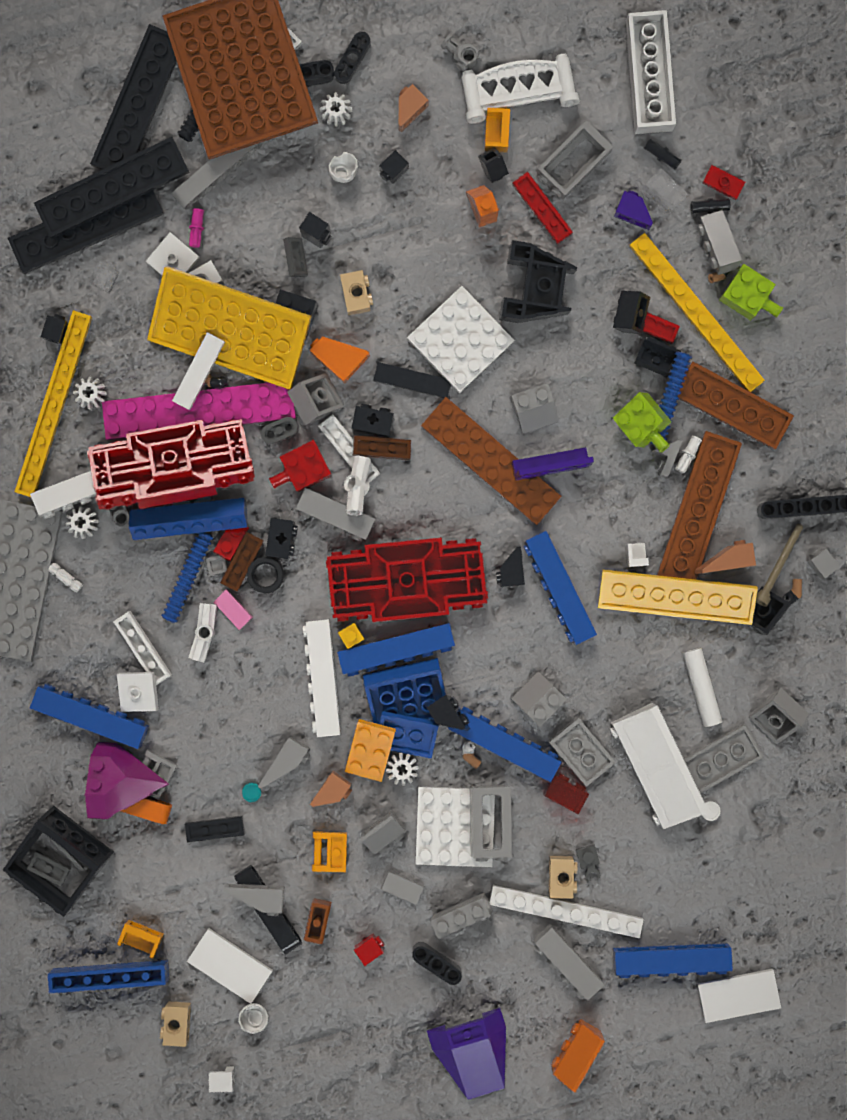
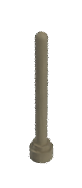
(763, 596)

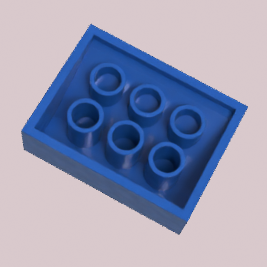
(405, 689)

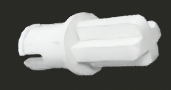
(688, 454)

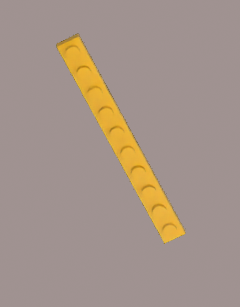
(696, 312)
(53, 403)

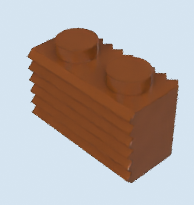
(317, 921)

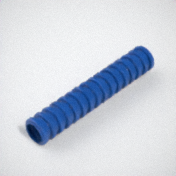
(674, 386)
(187, 577)

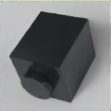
(493, 165)
(393, 167)
(54, 329)

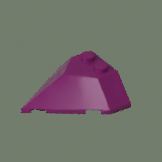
(117, 781)

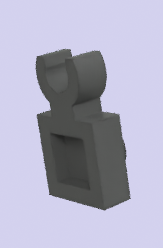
(588, 859)

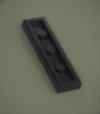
(411, 380)

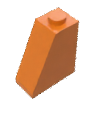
(483, 205)
(338, 357)

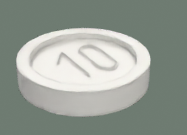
(714, 811)

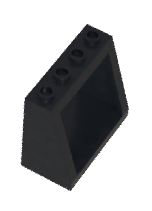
(71, 838)

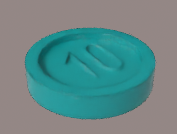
(251, 792)

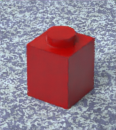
(369, 949)

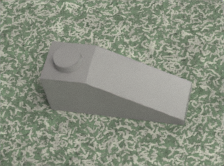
(288, 759)
(261, 897)

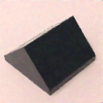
(767, 617)

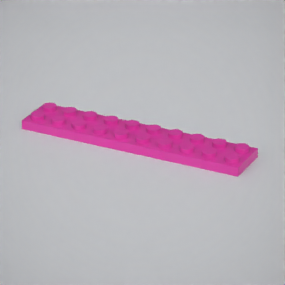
(248, 402)

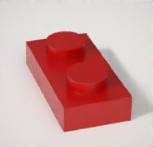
(230, 542)

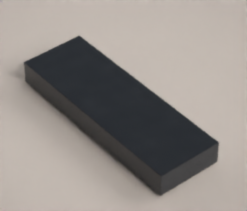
(214, 829)

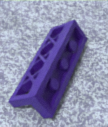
(551, 463)

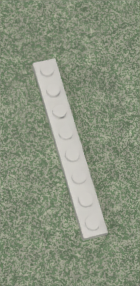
(566, 911)

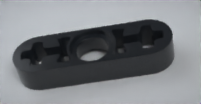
(363, 49)

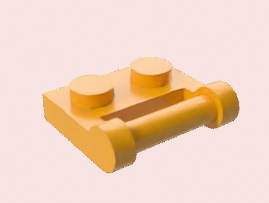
(335, 851)

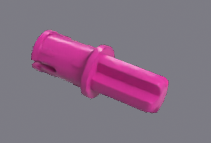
(196, 228)

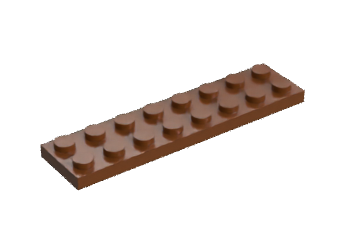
(489, 460)
(699, 506)

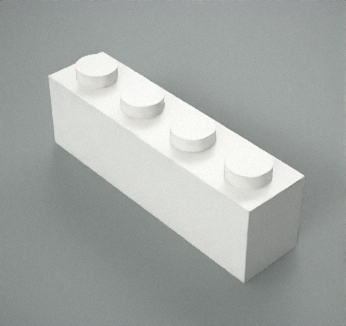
(64, 495)

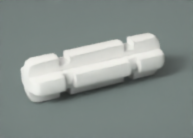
(65, 577)

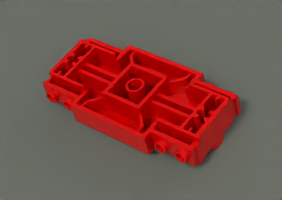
(170, 464)
(406, 579)

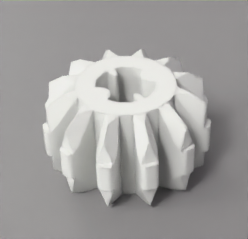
(330, 115)
(85, 388)
(77, 517)
(395, 770)

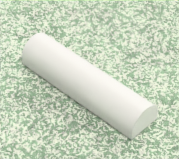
(142, 647)
(702, 687)

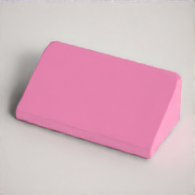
(233, 609)

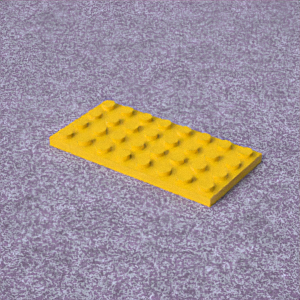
(257, 333)

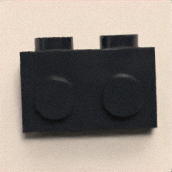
(656, 356)

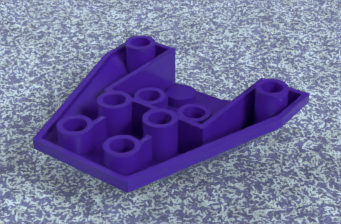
(473, 1053)

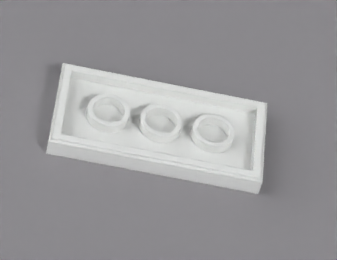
(229, 965)
(739, 995)

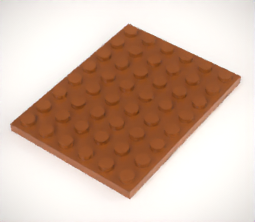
(239, 72)

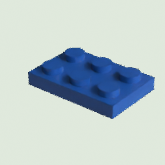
(412, 734)

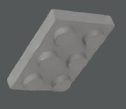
(582, 752)

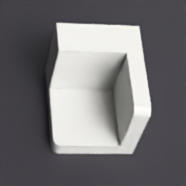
(636, 555)
(222, 1080)

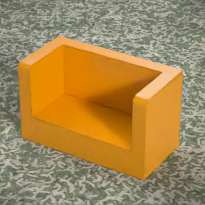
(497, 129)
(141, 937)

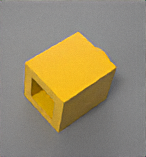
(351, 635)

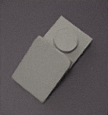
(670, 456)

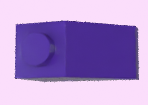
(633, 210)

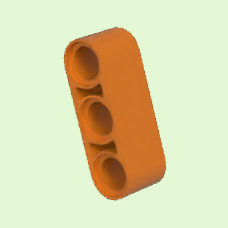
(150, 809)

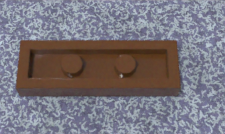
(381, 447)
(241, 561)

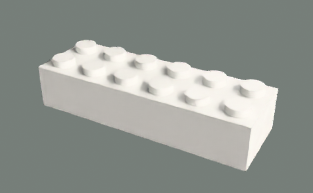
(650, 72)

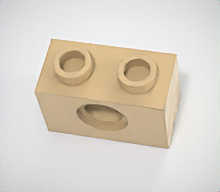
(350, 282)
(560, 865)
(176, 1035)

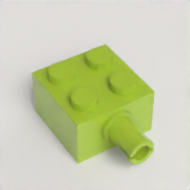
(750, 293)
(643, 422)

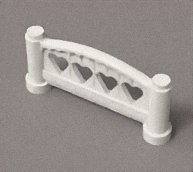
(560, 86)

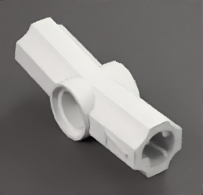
(357, 485)
(201, 645)

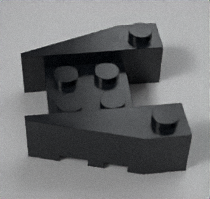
(542, 285)

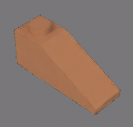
(731, 557)

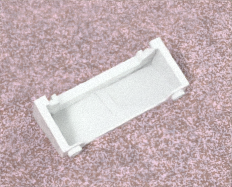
(659, 766)

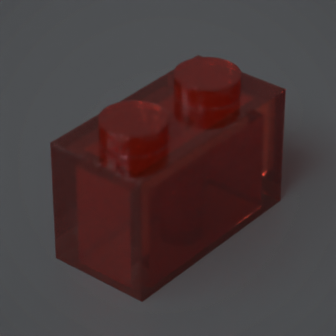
(566, 793)

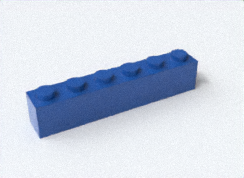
(188, 518)
(560, 588)
(396, 648)
(89, 716)
(509, 746)
(672, 959)
(108, 976)

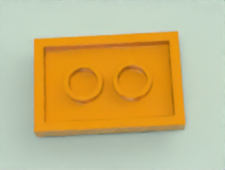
(370, 750)

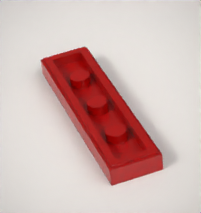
(542, 208)

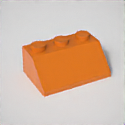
(577, 1054)

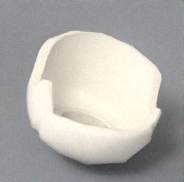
(343, 167)
(253, 1018)

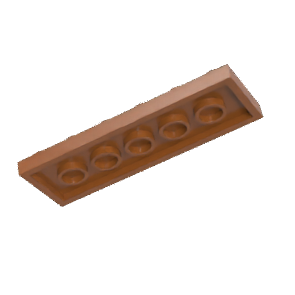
(734, 406)

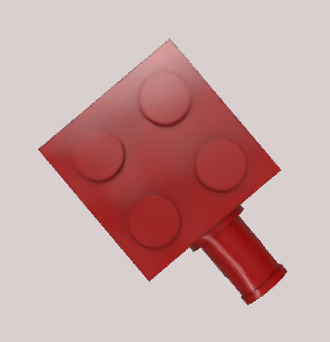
(302, 467)

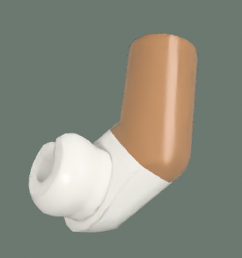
(468, 754)

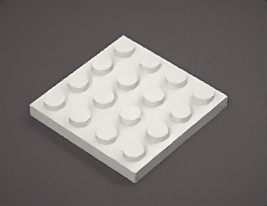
(460, 339)
(445, 827)

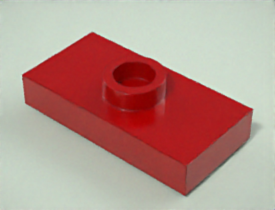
(723, 182)
(660, 328)

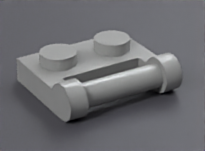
(163, 768)

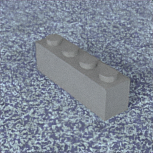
(334, 513)
(568, 962)

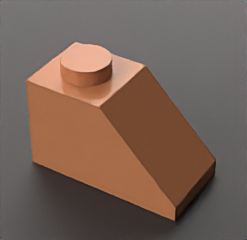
(411, 105)
(332, 790)

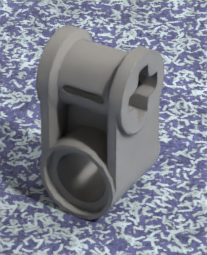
(115, 514)

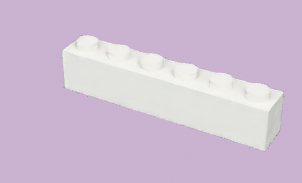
(322, 677)

